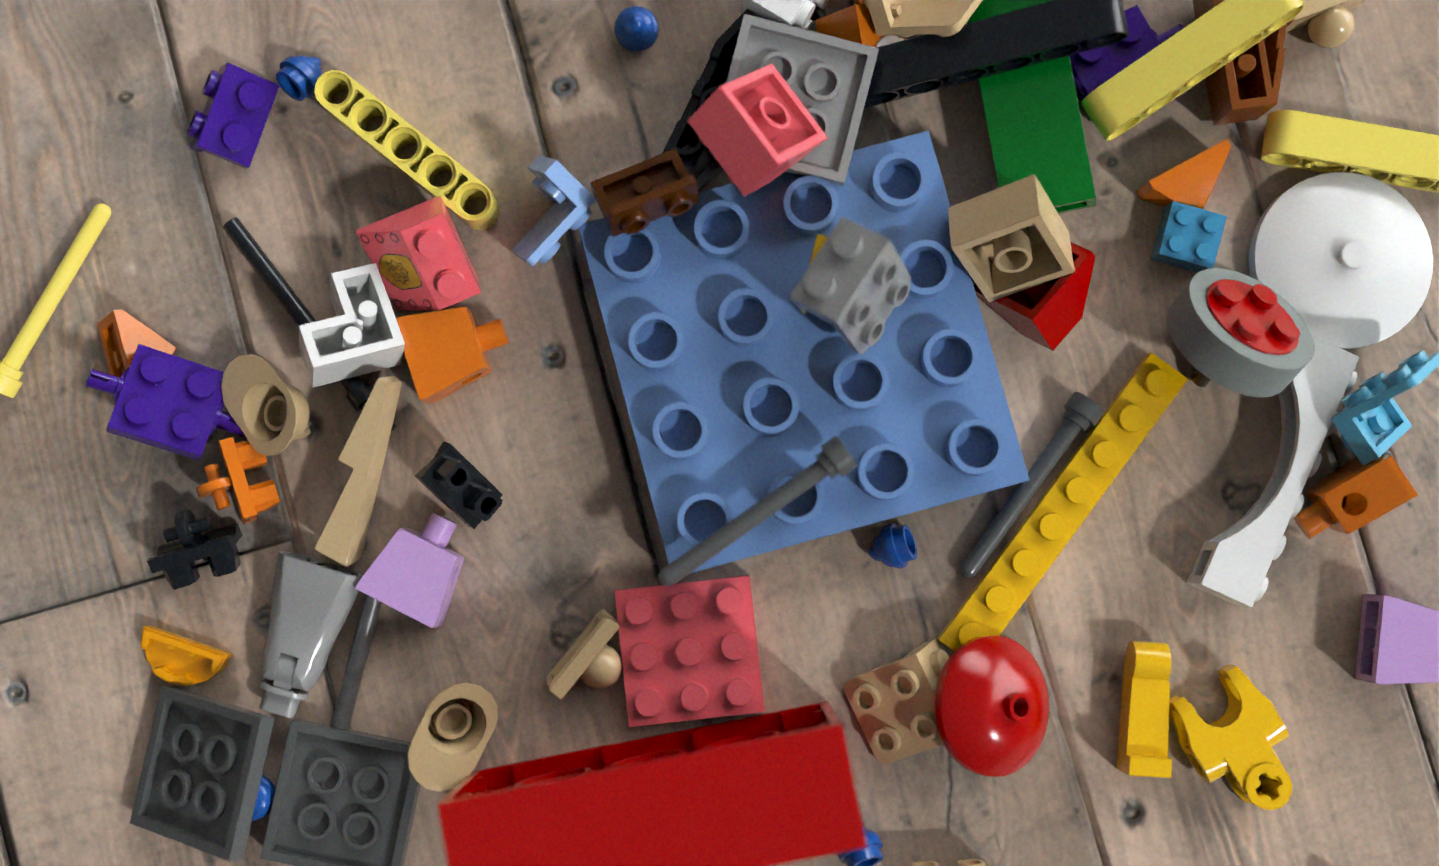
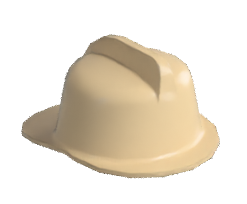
(264, 405)
(451, 736)

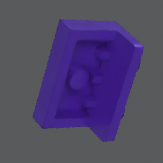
(233, 114)

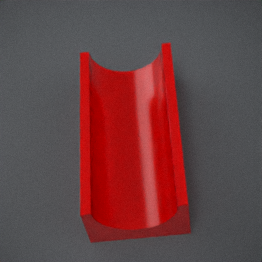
(695, 796)

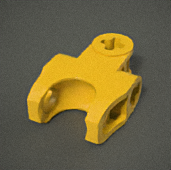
(1238, 742)

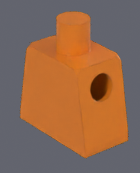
(448, 350)
(1368, 494)

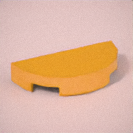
(180, 658)

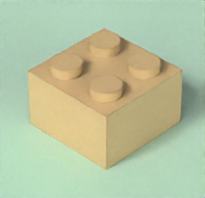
(1010, 239)

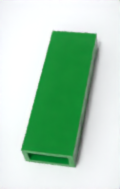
(1037, 123)

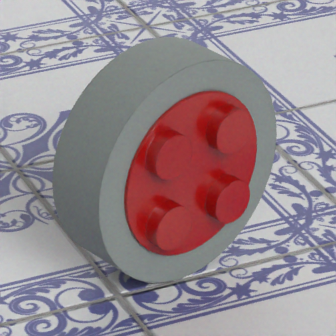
(1239, 333)

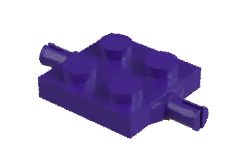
(1099, 65)
(166, 402)

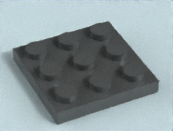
(202, 772)
(341, 799)

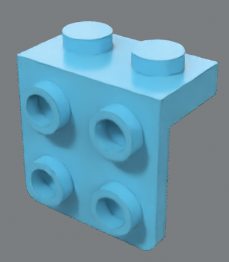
(1372, 417)

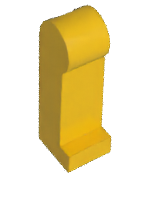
(1145, 711)

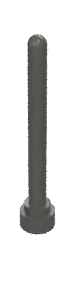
(1079, 416)
(831, 461)

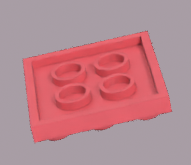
(689, 651)

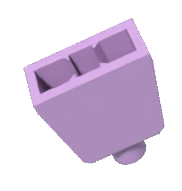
(416, 572)
(1397, 642)

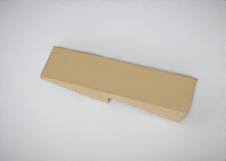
(365, 452)

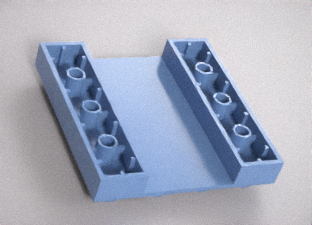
(744, 388)

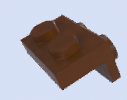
(645, 193)

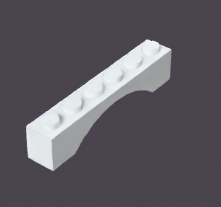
(1238, 559)

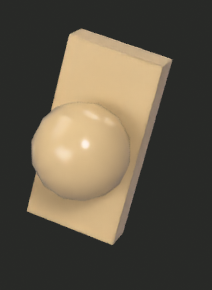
(1327, 20)
(588, 658)

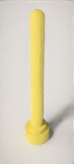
(49, 300)

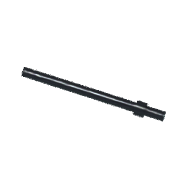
(357, 390)

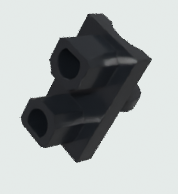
(460, 486)
(178, 557)

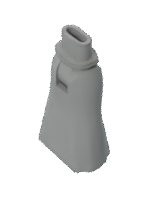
(304, 622)

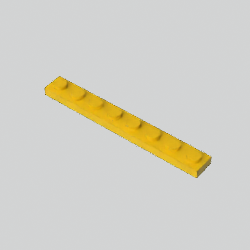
(1065, 503)

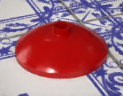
(992, 706)

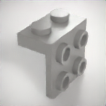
(854, 284)

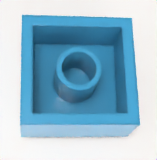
(1188, 237)

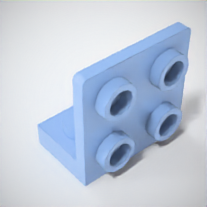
(568, 212)

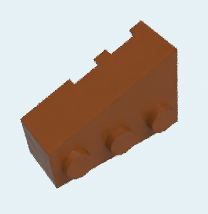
(1248, 83)

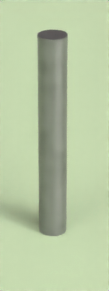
(356, 663)

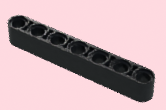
(995, 47)

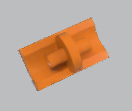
(249, 499)

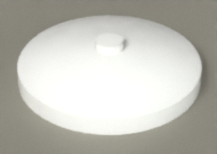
(1344, 257)

